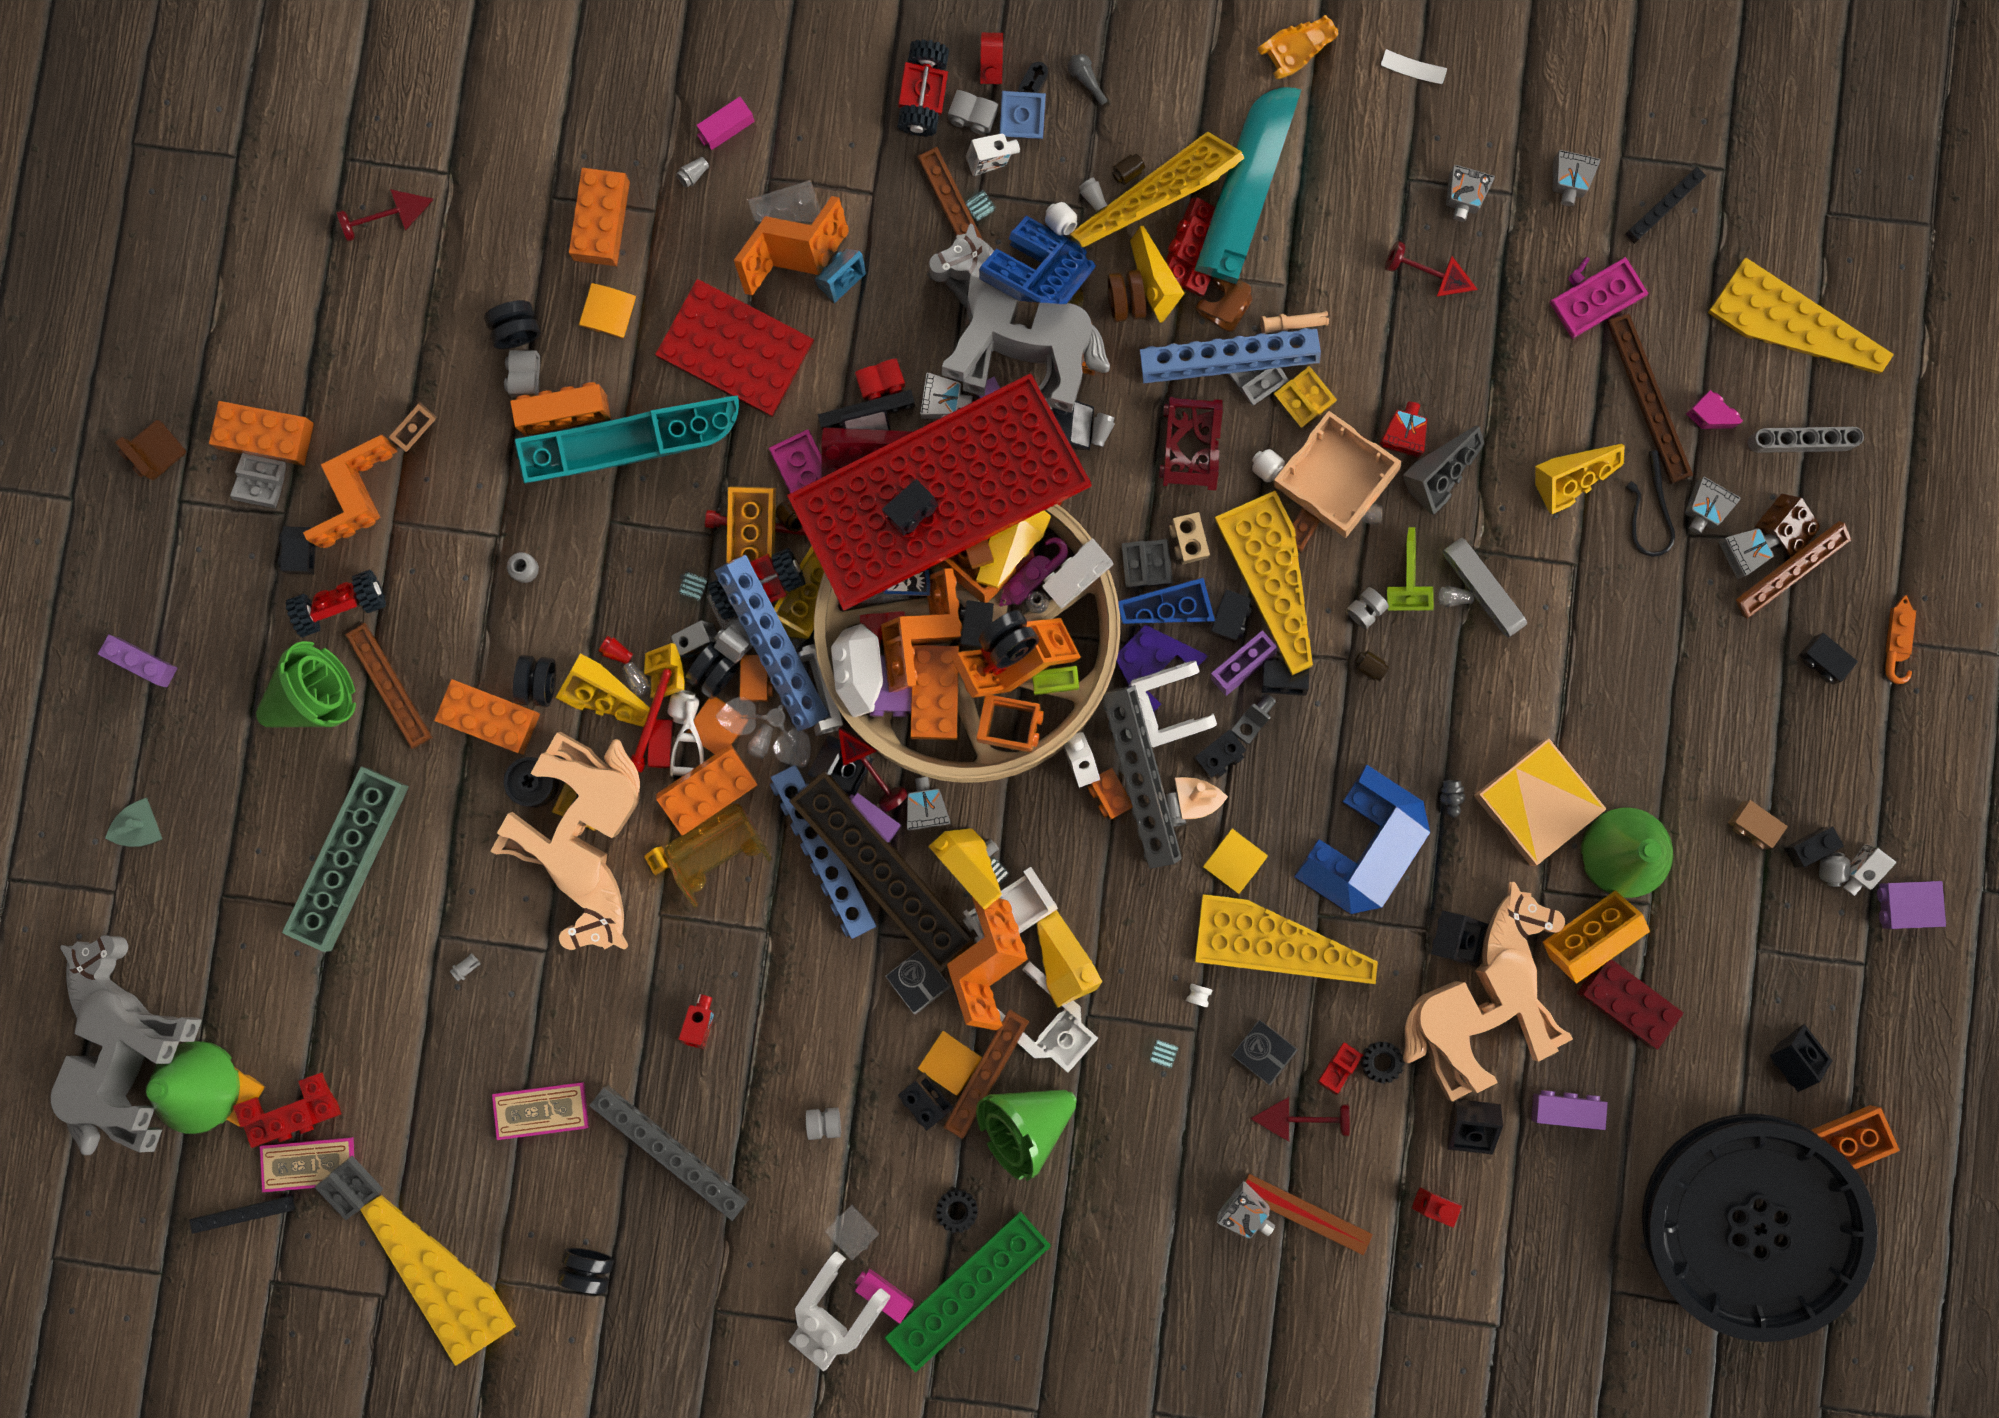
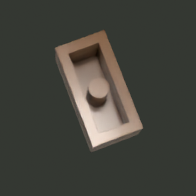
(412, 427)
(1757, 825)

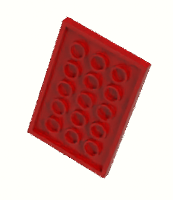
(734, 347)

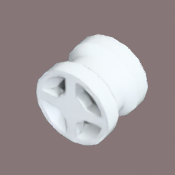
(1199, 995)

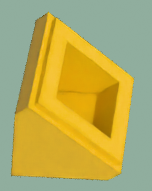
(657, 860)

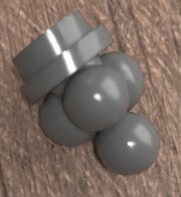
(1452, 796)

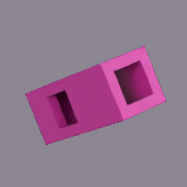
(725, 123)
(899, 1302)

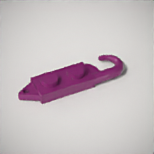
(1032, 575)

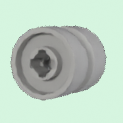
(1372, 602)
(823, 1123)

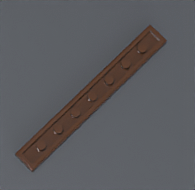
(1649, 398)

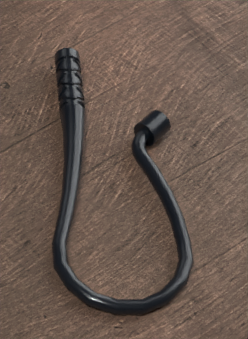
(1632, 487)

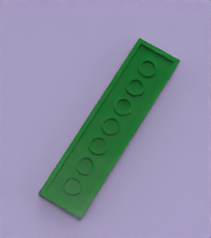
(967, 1291)

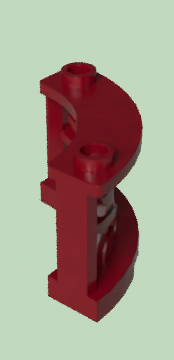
(1207, 472)

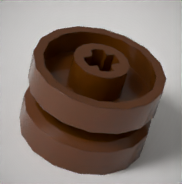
(1124, 296)

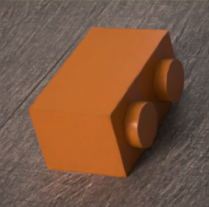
(754, 680)

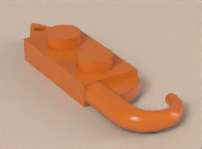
(1899, 638)

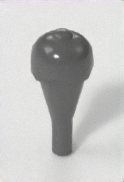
(1080, 68)

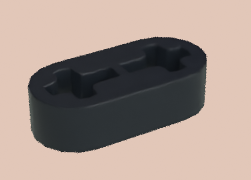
(1029, 78)

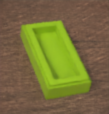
(1056, 680)

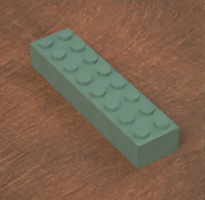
(345, 859)

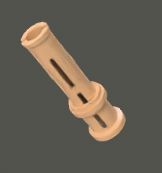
(1284, 322)

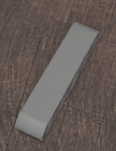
(1815, 435)
(1485, 587)

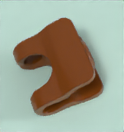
(1230, 308)

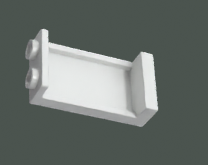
(834, 720)
(1028, 901)

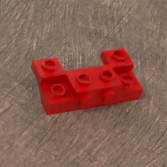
(1187, 245)
(298, 1116)

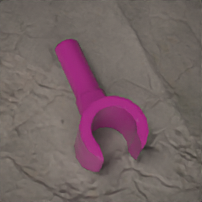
(1576, 277)

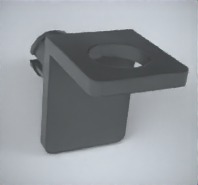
(1255, 717)

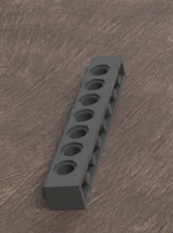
(1146, 766)
(669, 1152)

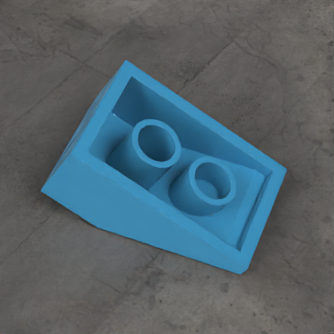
(841, 274)

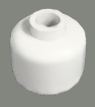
(1061, 218)
(1267, 465)
(677, 705)

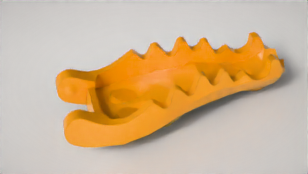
(1295, 46)

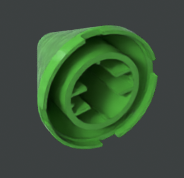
(307, 690)
(1627, 852)
(195, 1088)
(1024, 1127)

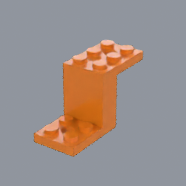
(791, 245)
(351, 491)
(936, 628)
(1053, 648)
(986, 963)

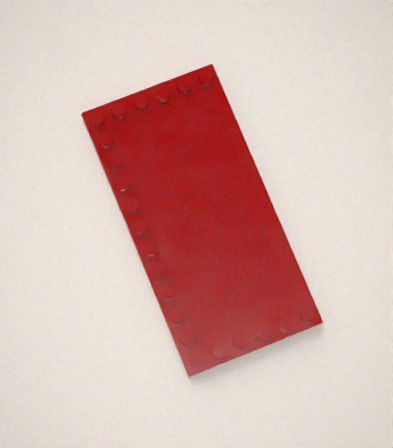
(980, 463)

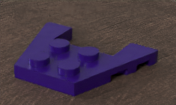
(1149, 653)

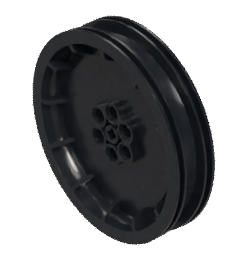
(1790, 1283)

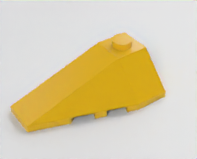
(1158, 281)
(1568, 476)
(1010, 548)
(798, 607)
(597, 689)
(968, 861)
(1066, 964)

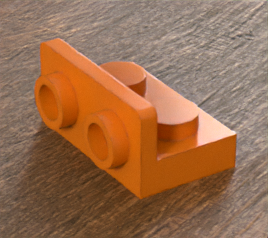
(1110, 794)

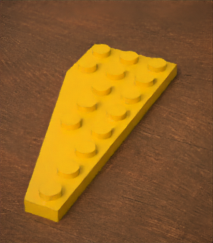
(1178, 177)
(1774, 312)
(1267, 557)
(1253, 937)
(451, 1296)

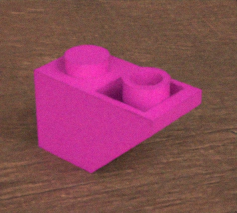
(1713, 413)

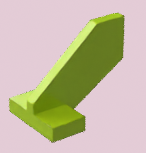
(1410, 596)

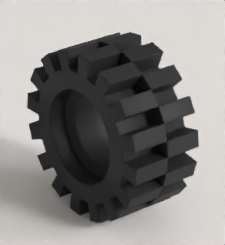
(1395, 1066)
(950, 1223)

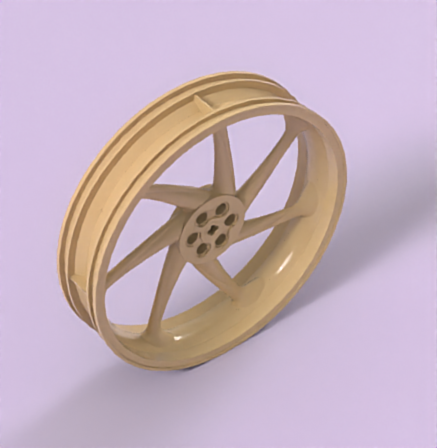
(990, 763)

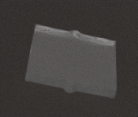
(852, 1232)

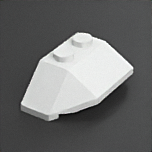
(857, 669)

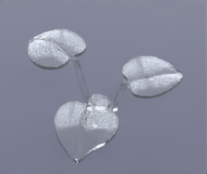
(739, 718)

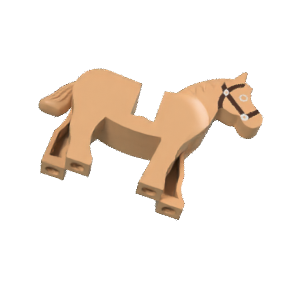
(605, 802)
(1450, 1015)

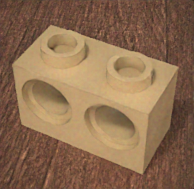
(1195, 537)

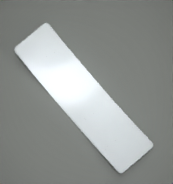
(1413, 68)

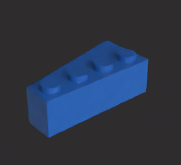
(1172, 604)

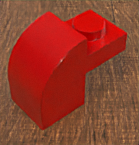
(991, 58)

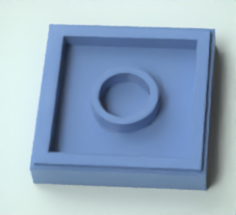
(1022, 114)

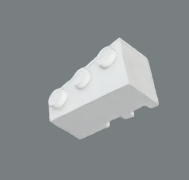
(1077, 573)

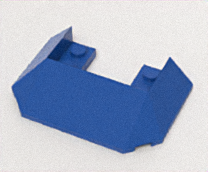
(1054, 281)
(1386, 858)

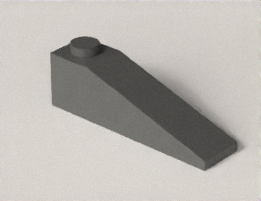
(1437, 472)

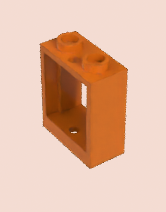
(986, 718)

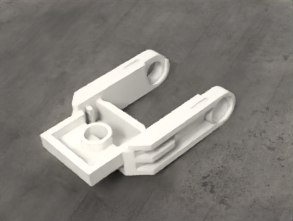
(1176, 731)
(1064, 1037)
(820, 1334)

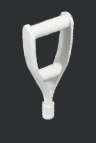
(686, 737)

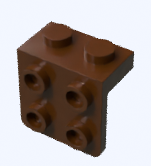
(152, 450)
(1790, 523)

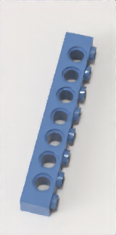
(1241, 361)
(771, 643)
(792, 778)

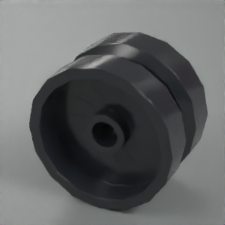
(512, 324)
(1008, 639)
(711, 671)
(534, 681)
(518, 784)
(585, 1270)

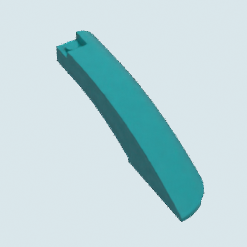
(1247, 185)
(625, 439)

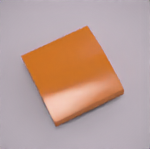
(711, 732)

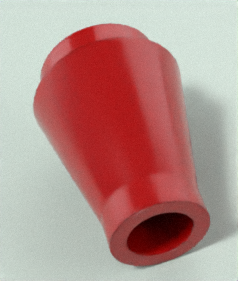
(615, 650)

